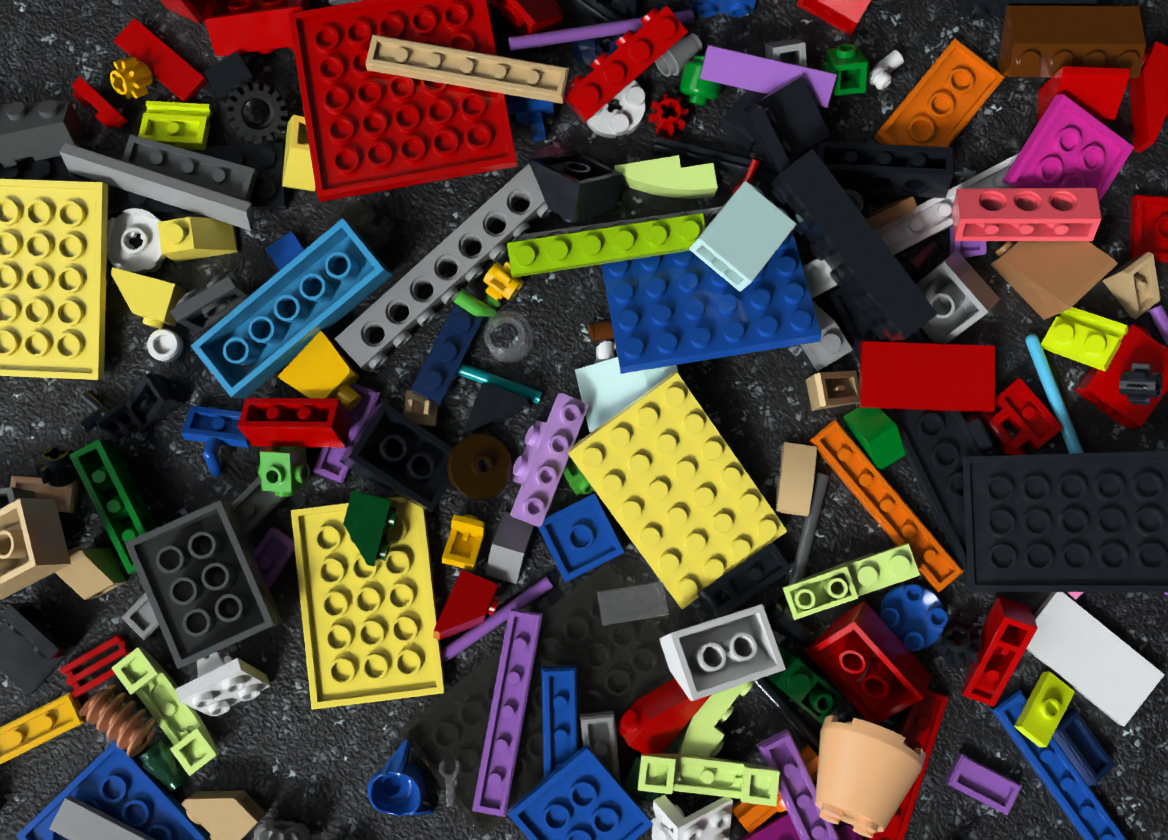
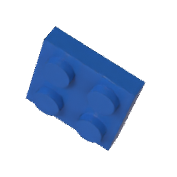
(580, 537)

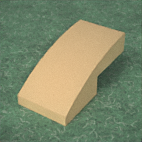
(796, 479)

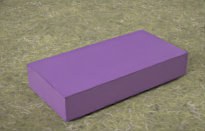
(983, 783)

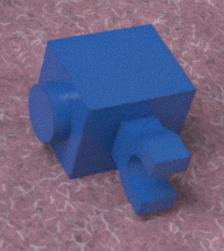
(530, 111)

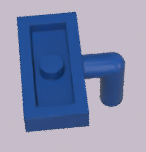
(216, 429)

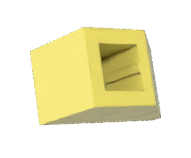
(297, 157)

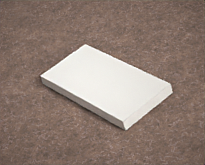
(1092, 658)

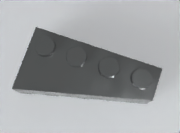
(37, 130)

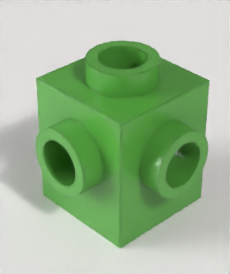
(283, 470)

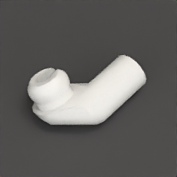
(880, 73)

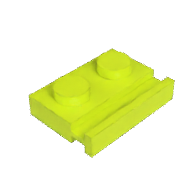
(177, 124)
(1085, 338)

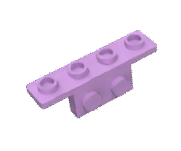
(546, 458)

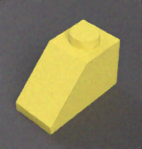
(196, 238)
(149, 297)

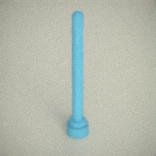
(1053, 394)

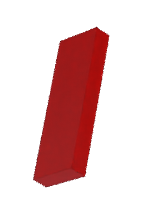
(161, 60)

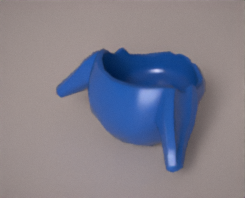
(399, 786)

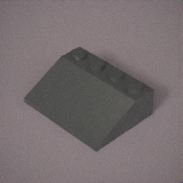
(203, 582)

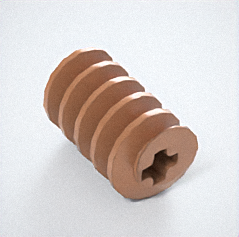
(118, 720)

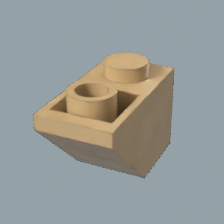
(92, 571)
(224, 813)

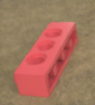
(1026, 214)

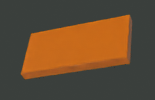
(942, 100)

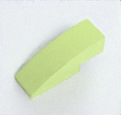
(668, 179)

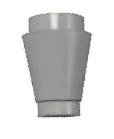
(683, 51)

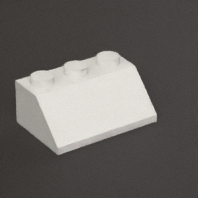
(722, 653)

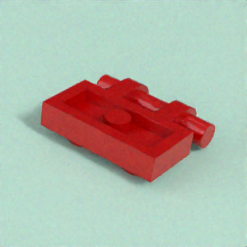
(1025, 413)

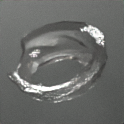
(524, 341)

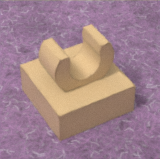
(420, 410)

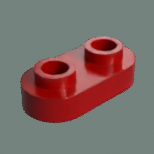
(89, 96)

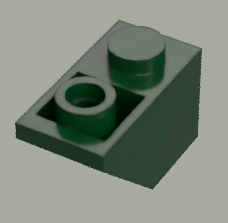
(368, 524)
(805, 687)

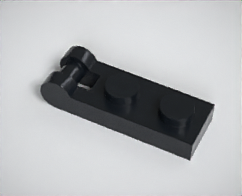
(745, 580)

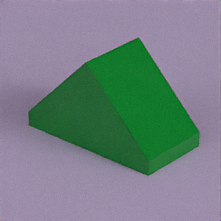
(875, 435)

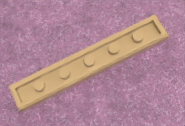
(467, 69)

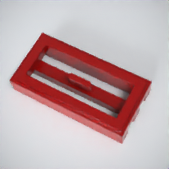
(74, 679)

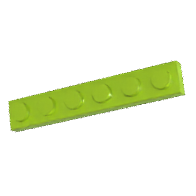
(604, 245)

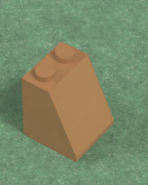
(1052, 273)

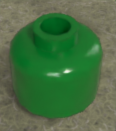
(698, 89)

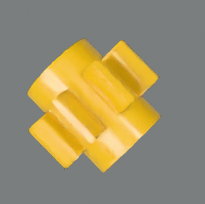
(131, 77)
(501, 282)

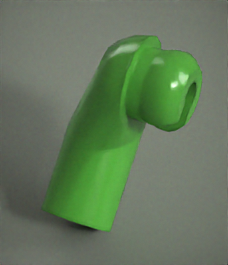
(475, 306)

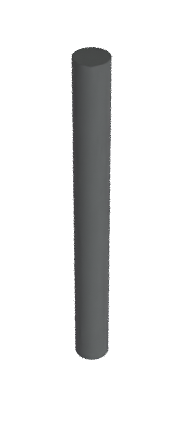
(809, 529)

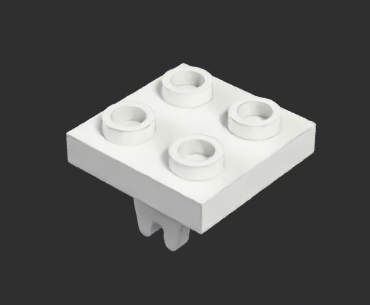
(221, 684)

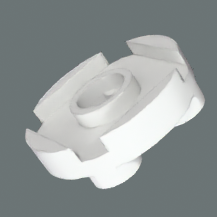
(621, 121)
(121, 253)

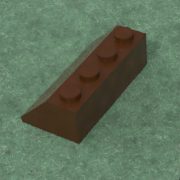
(1047, 37)

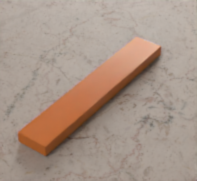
(885, 505)

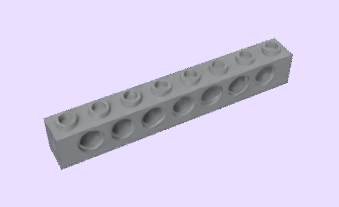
(404, 293)

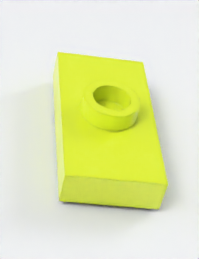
(1044, 709)

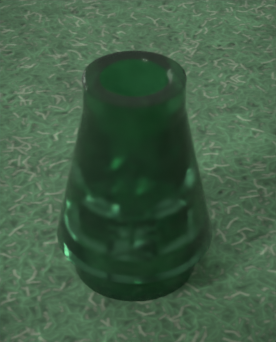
(163, 764)

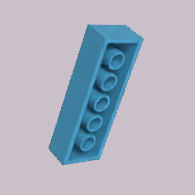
(291, 309)

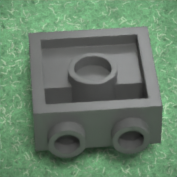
(208, 305)

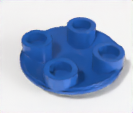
(913, 615)

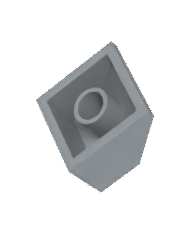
(957, 297)

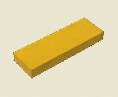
(39, 726)

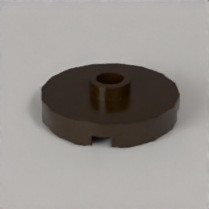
(463, 468)

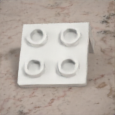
(705, 824)

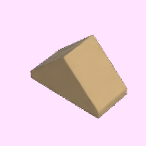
(1135, 285)
(833, 389)

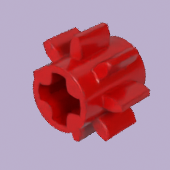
(664, 108)

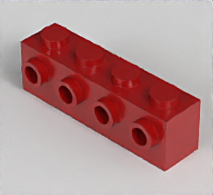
(625, 64)

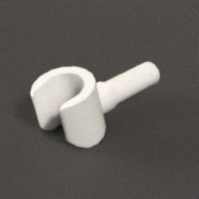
(605, 350)

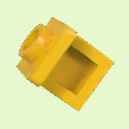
(464, 542)

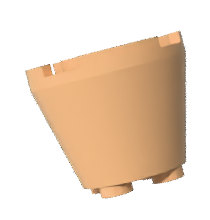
(863, 774)

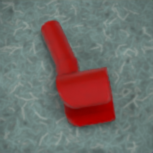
(750, 173)

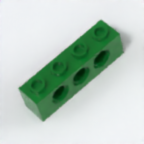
(114, 495)

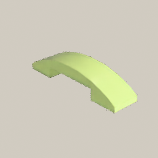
(180, 723)
(709, 777)

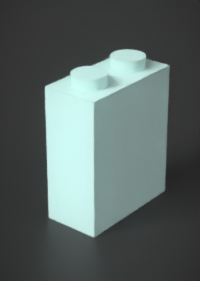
(743, 236)

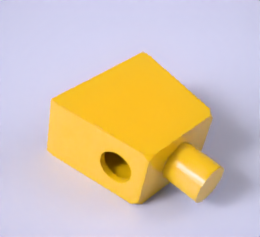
(323, 372)

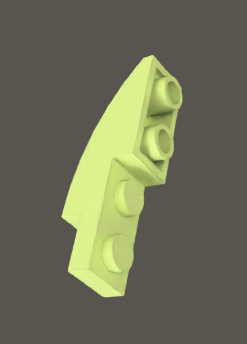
(850, 580)
(701, 734)

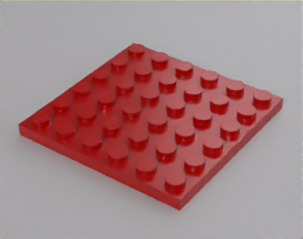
(387, 128)

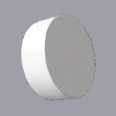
(165, 345)

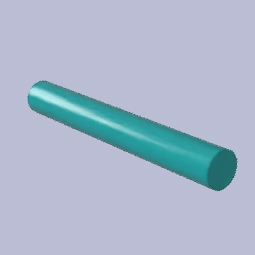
(482, 376)

